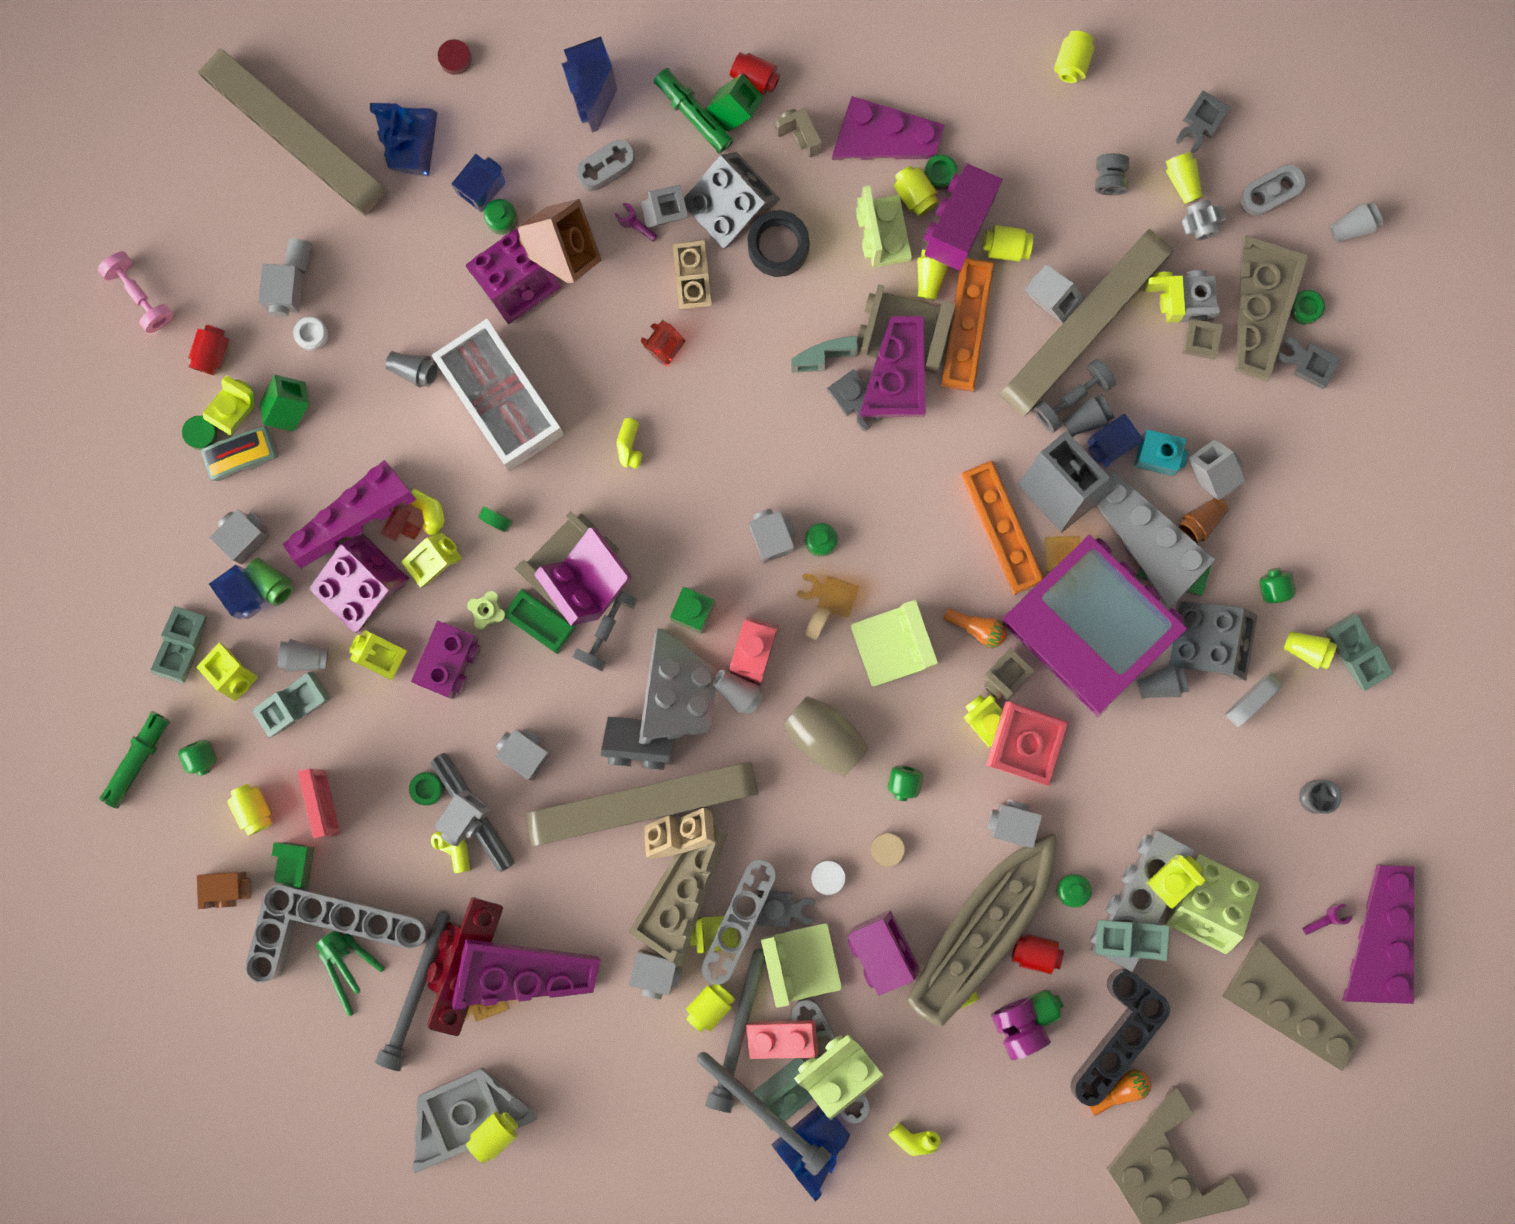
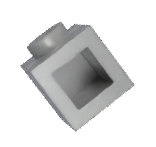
(280, 289)
(1054, 293)
(1217, 469)
(772, 534)
(239, 535)
(522, 752)
(1014, 824)
(654, 974)

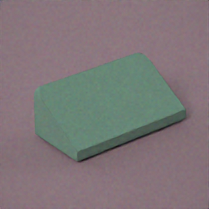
(782, 1091)

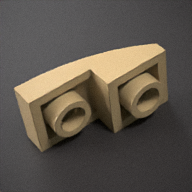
(692, 274)
(677, 836)

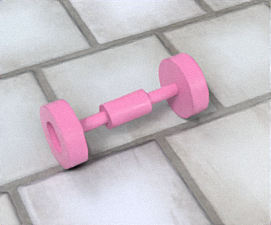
(115, 267)

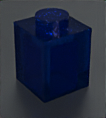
(479, 182)
(1114, 441)
(237, 593)

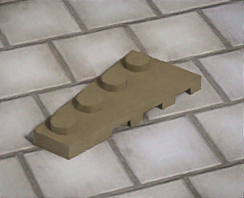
(1266, 298)
(677, 900)
(1283, 1002)

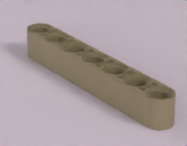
(292, 132)
(1086, 322)
(641, 803)

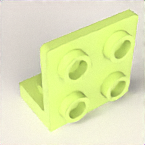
(884, 231)
(894, 644)
(1218, 908)
(801, 964)
(839, 1075)

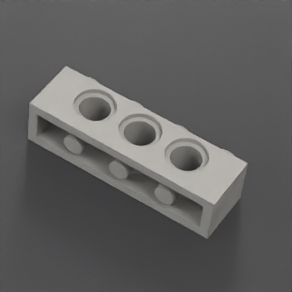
(1120, 906)

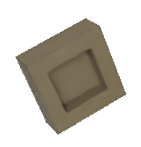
(1202, 339)

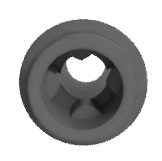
(414, 368)
(1089, 416)
(1164, 683)

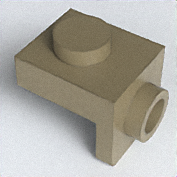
(1007, 675)

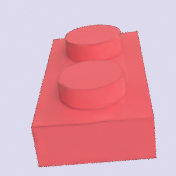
(782, 1039)

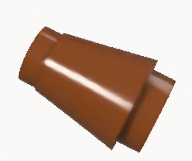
(1203, 520)

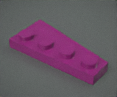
(345, 517)
(1386, 941)
(519, 973)

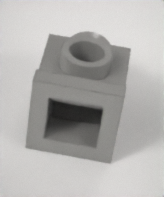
(664, 206)
(1197, 307)
(462, 818)

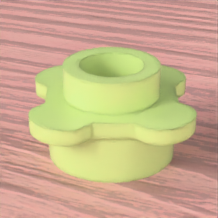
(495, 612)

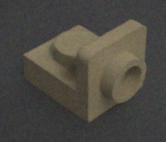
(805, 133)

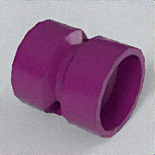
(1020, 1028)

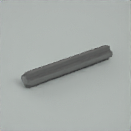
(486, 834)

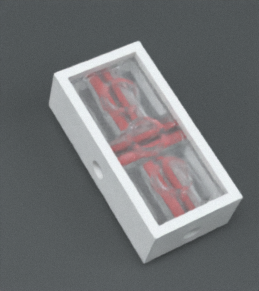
(497, 395)

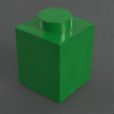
(692, 610)

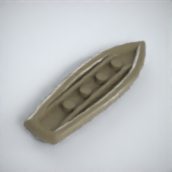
(984, 931)

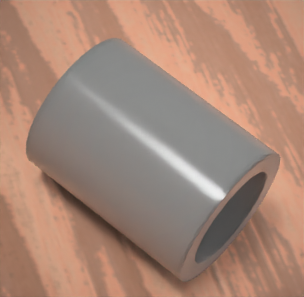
(298, 254)

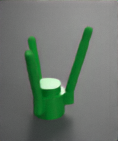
(333, 951)

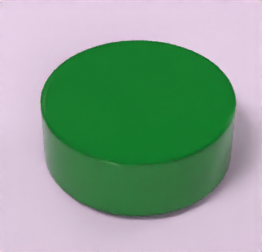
(940, 171)
(1307, 307)
(199, 433)
(495, 519)
(426, 789)

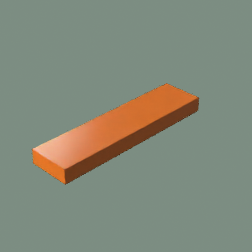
(967, 325)
(1002, 527)

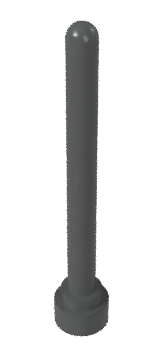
(392, 1054)
(721, 1097)
(813, 1156)

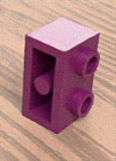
(446, 660)
(883, 953)

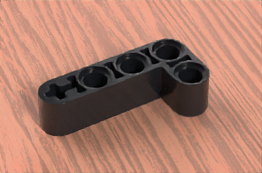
(1114, 1042)

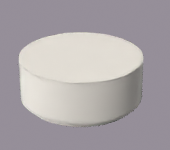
(310, 333)
(828, 877)

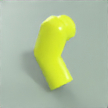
(625, 441)
(431, 510)
(459, 853)
(916, 1143)

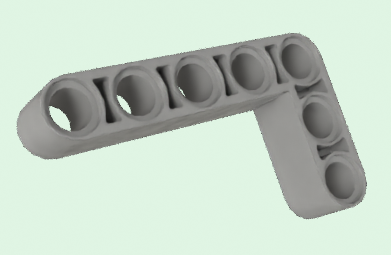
(329, 918)

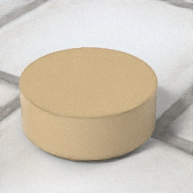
(817, 622)
(887, 850)

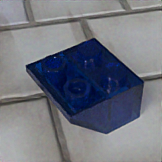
(590, 80)

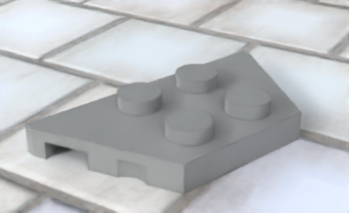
(677, 691)
(456, 1110)

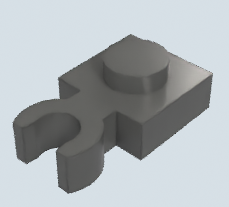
(1203, 118)
(1313, 364)
(849, 395)
(779, 910)

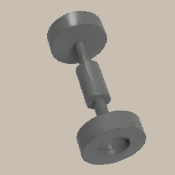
(1100, 375)
(604, 631)

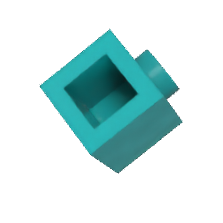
(1161, 453)

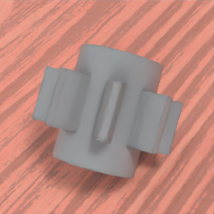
(1203, 220)

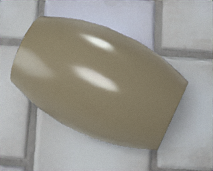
(825, 736)

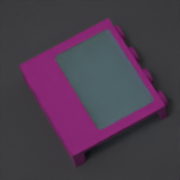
(1094, 624)

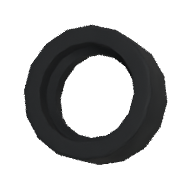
(775, 218)

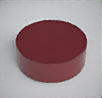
(454, 56)

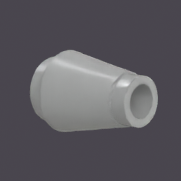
(1357, 223)
(301, 656)
(738, 691)

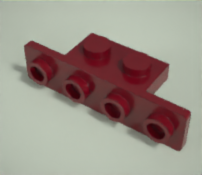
(478, 924)

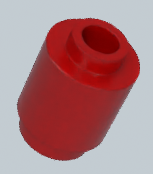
(757, 71)
(208, 350)
(1038, 954)

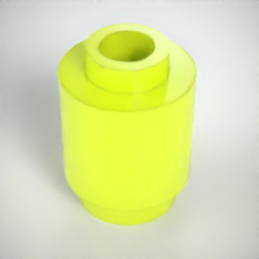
(1075, 56)
(916, 190)
(1008, 243)
(250, 809)
(709, 1007)
(492, 1136)

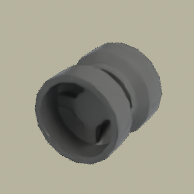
(1112, 174)
(1327, 798)

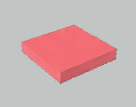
(1027, 743)
(319, 803)

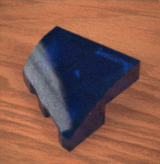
(406, 136)
(819, 1130)

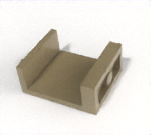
(884, 305)
(557, 550)

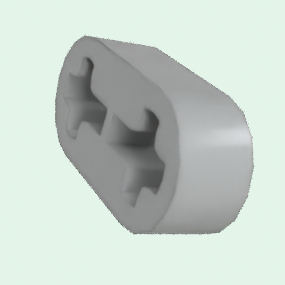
(602, 158)
(1254, 699)

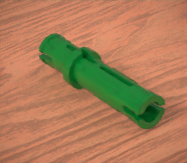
(683, 100)
(138, 753)

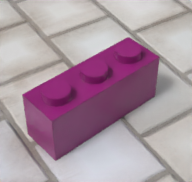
(961, 216)

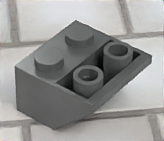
(1065, 482)
(623, 745)

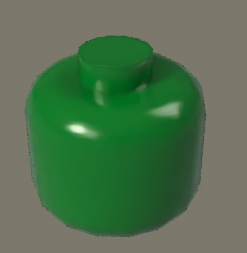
(500, 216)
(821, 539)
(1277, 586)
(197, 757)
(905, 782)
(1074, 890)
(1047, 1007)

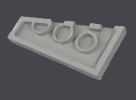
(1158, 546)

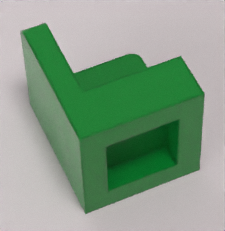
(734, 102)
(284, 403)
(293, 863)

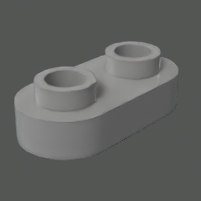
(1270, 190)

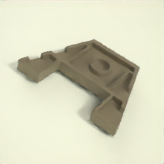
(1156, 1179)

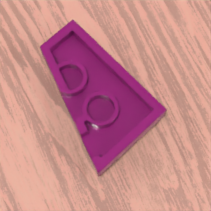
(885, 132)
(899, 372)

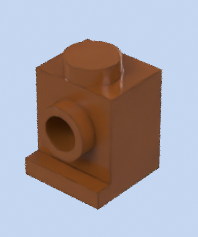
(223, 889)

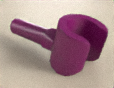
(632, 221)
(1329, 918)

